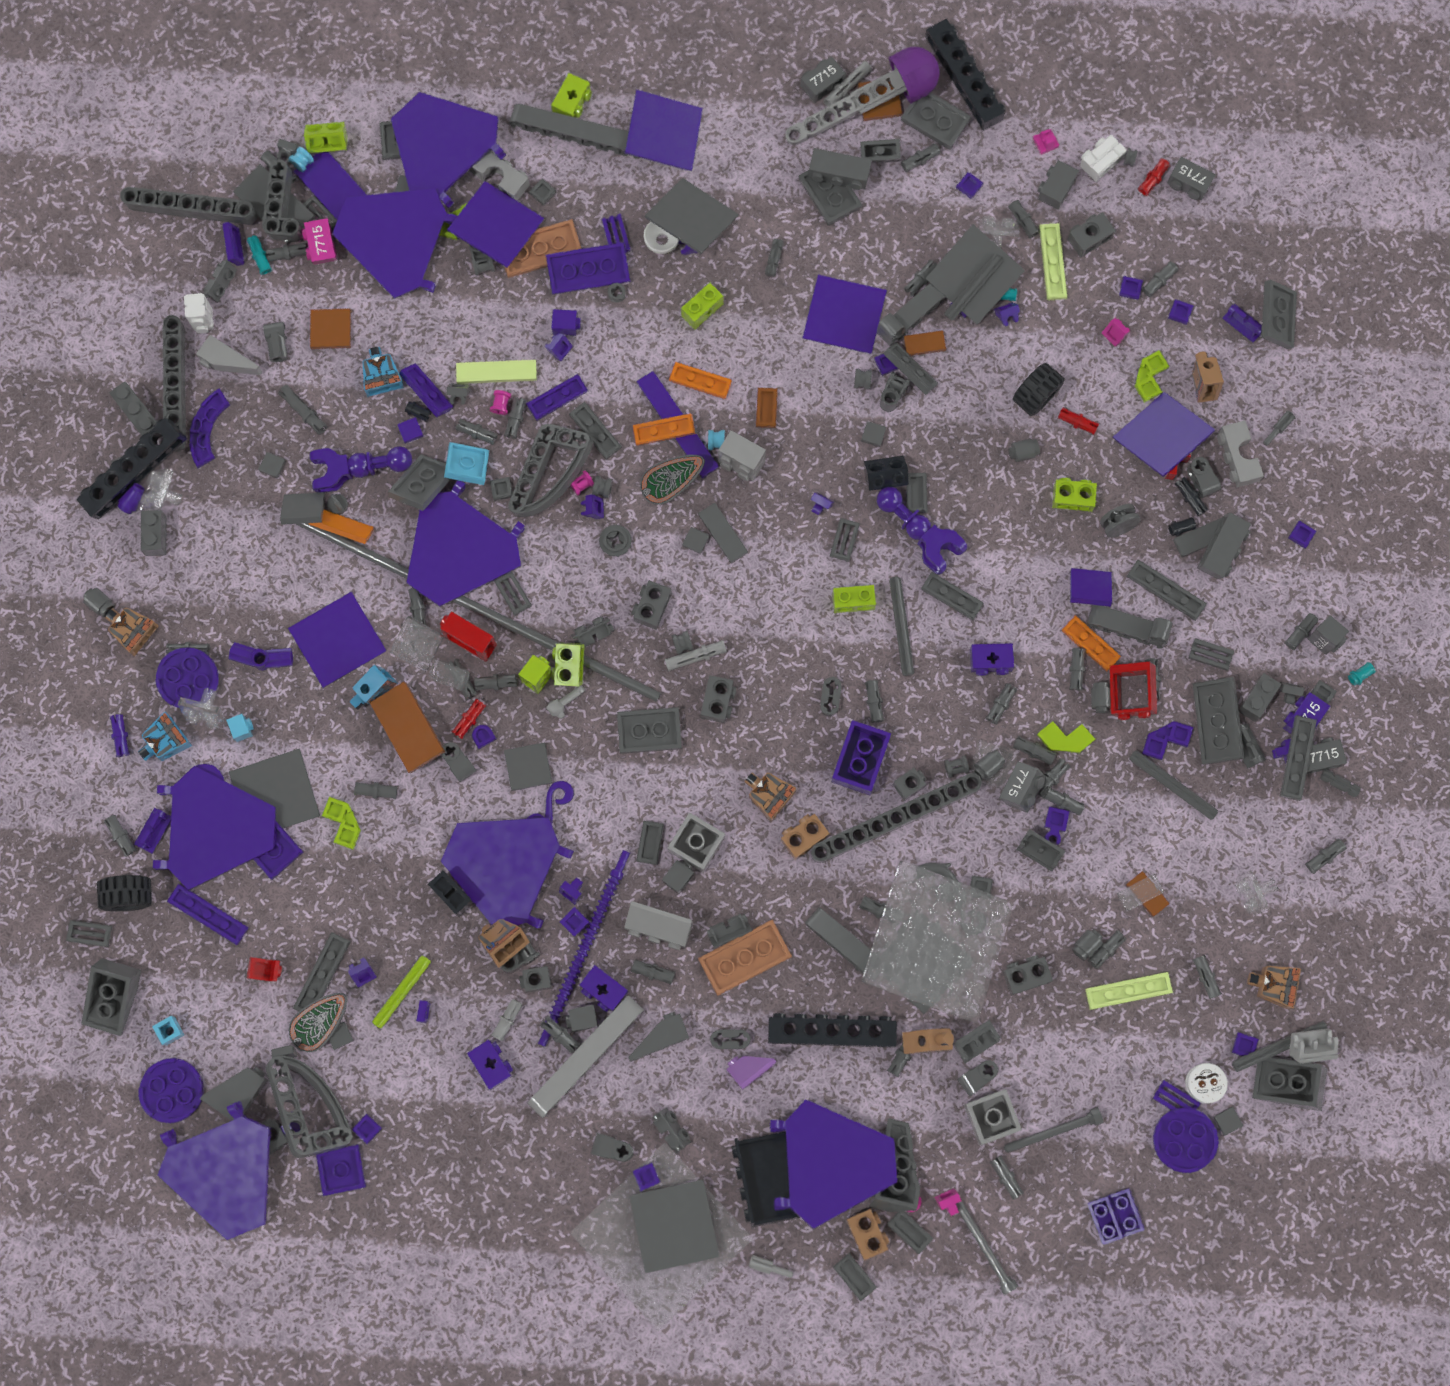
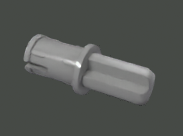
(507, 1020)

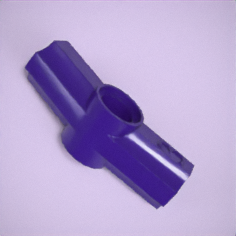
(274, 658)

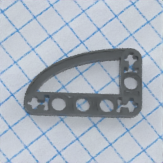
(583, 450)
(307, 1140)

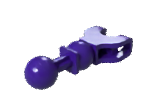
(358, 465)
(919, 528)

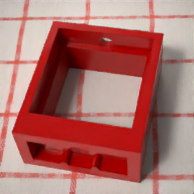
(468, 636)
(1132, 669)

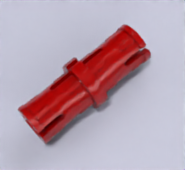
(1154, 177)
(1078, 420)
(468, 718)

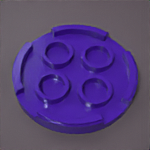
(186, 675)
(170, 1090)
(1185, 1140)

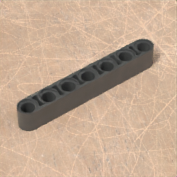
(569, 128)
(181, 200)
(175, 373)

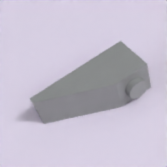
(223, 358)

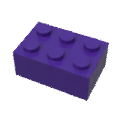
(861, 757)

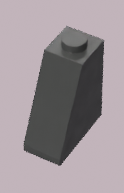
(241, 1087)

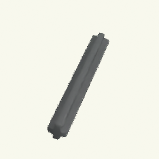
(901, 626)
(1173, 785)
(1270, 1050)

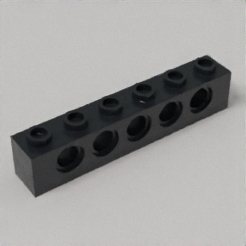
(985, 116)
(142, 467)
(887, 1028)

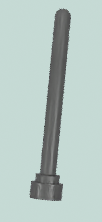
(1093, 1117)
(1006, 1282)

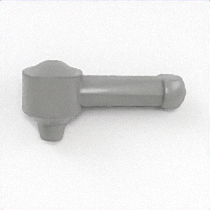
(556, 707)

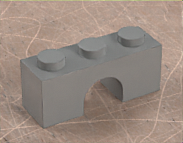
(513, 182)
(1242, 470)

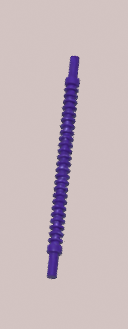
(616, 875)

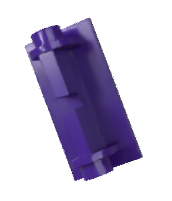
(1243, 323)
(153, 830)

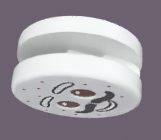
(1206, 1083)

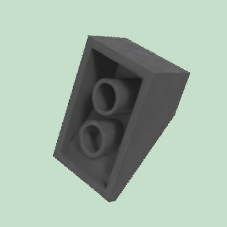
(110, 996)
(1290, 1083)

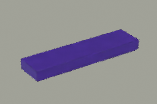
(207, 914)

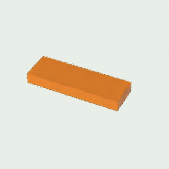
(700, 380)
(664, 429)
(344, 527)
(1091, 642)

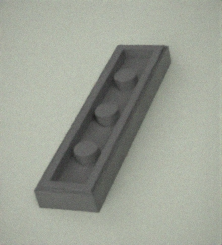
(1166, 590)
(1298, 758)
(322, 971)

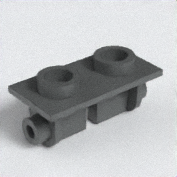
(223, 275)
(599, 627)
(1252, 751)
(737, 927)
(678, 1136)

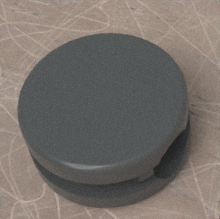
(1120, 520)

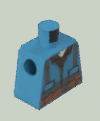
(380, 373)
(376, 680)
(163, 739)

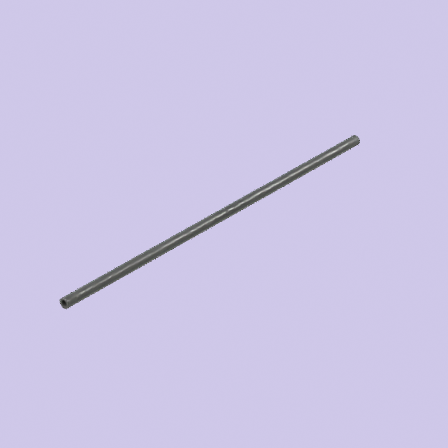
(487, 613)

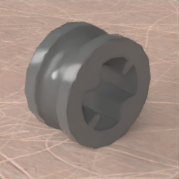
(1130, 157)
(620, 297)

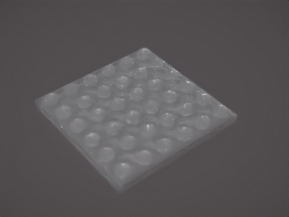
(937, 942)
(613, 1243)

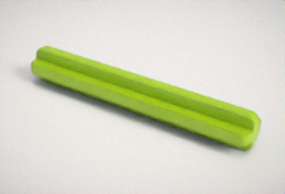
(401, 991)

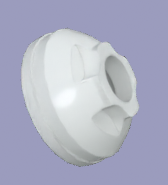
(650, 235)

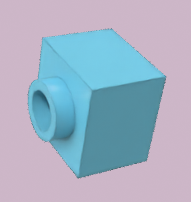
(240, 727)
(161, 1030)

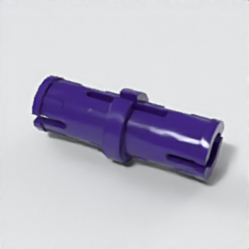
(119, 735)

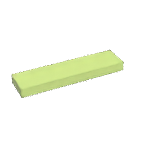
(1053, 261)
(496, 371)
(1128, 990)

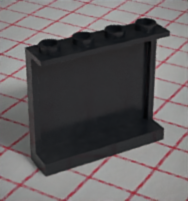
(764, 1177)

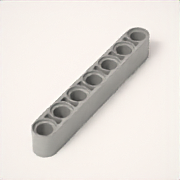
(585, 1056)

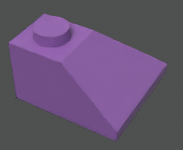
(748, 1069)

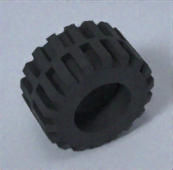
(1038, 389)
(124, 893)

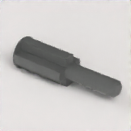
(1280, 426)

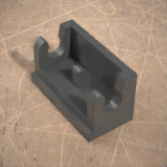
(1040, 850)
(976, 1041)

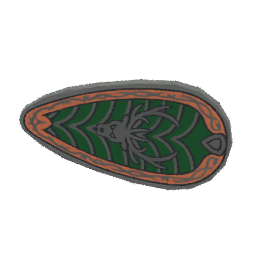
(670, 478)
(317, 1022)

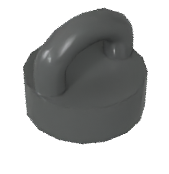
(337, 504)

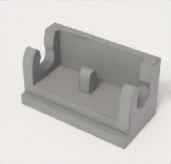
(1313, 1046)

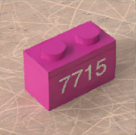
(320, 241)

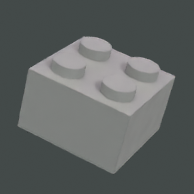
(741, 456)
(696, 842)
(992, 1117)

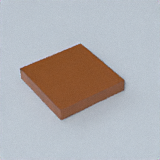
(888, 109)
(330, 328)

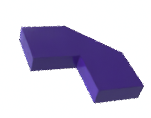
(1172, 732)

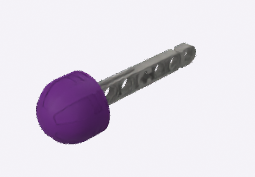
(912, 73)

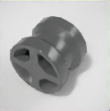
(862, 379)
(602, 487)
(682, 642)

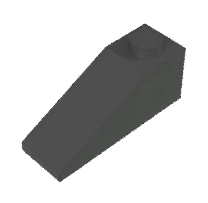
(665, 1034)

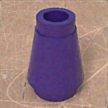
(130, 500)

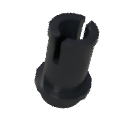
(417, 411)
(1177, 528)

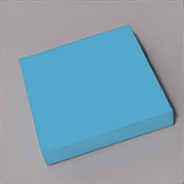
(466, 463)

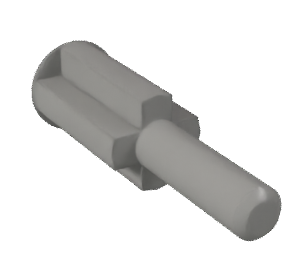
(767, 1266)

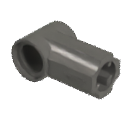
(276, 342)

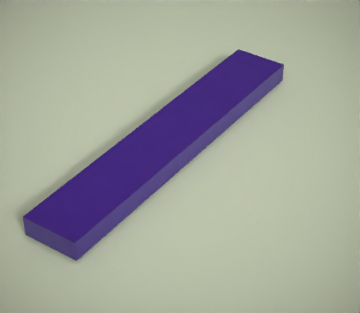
(667, 408)

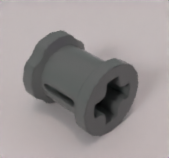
(964, 768)

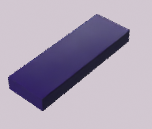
(426, 390)
(557, 397)

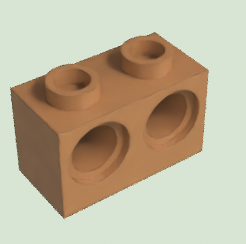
(807, 840)
(862, 1236)

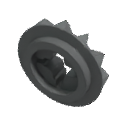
(611, 532)

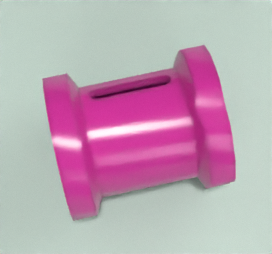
(500, 402)
(581, 483)

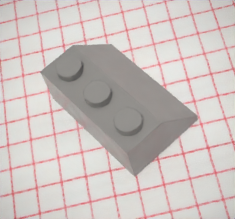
(658, 925)

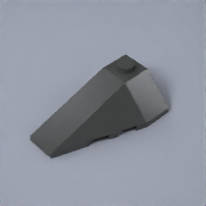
(905, 1193)

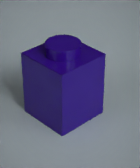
(565, 322)

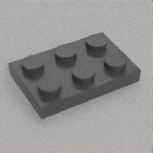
(936, 119)
(830, 200)
(1279, 314)
(420, 483)
(649, 730)

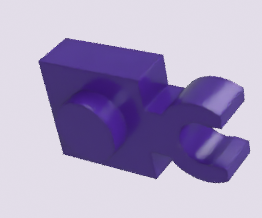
(1056, 821)

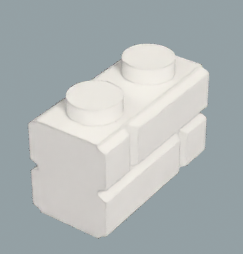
(1103, 157)
(198, 312)

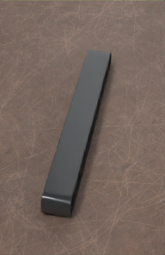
(903, 810)

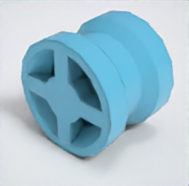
(301, 159)
(715, 439)

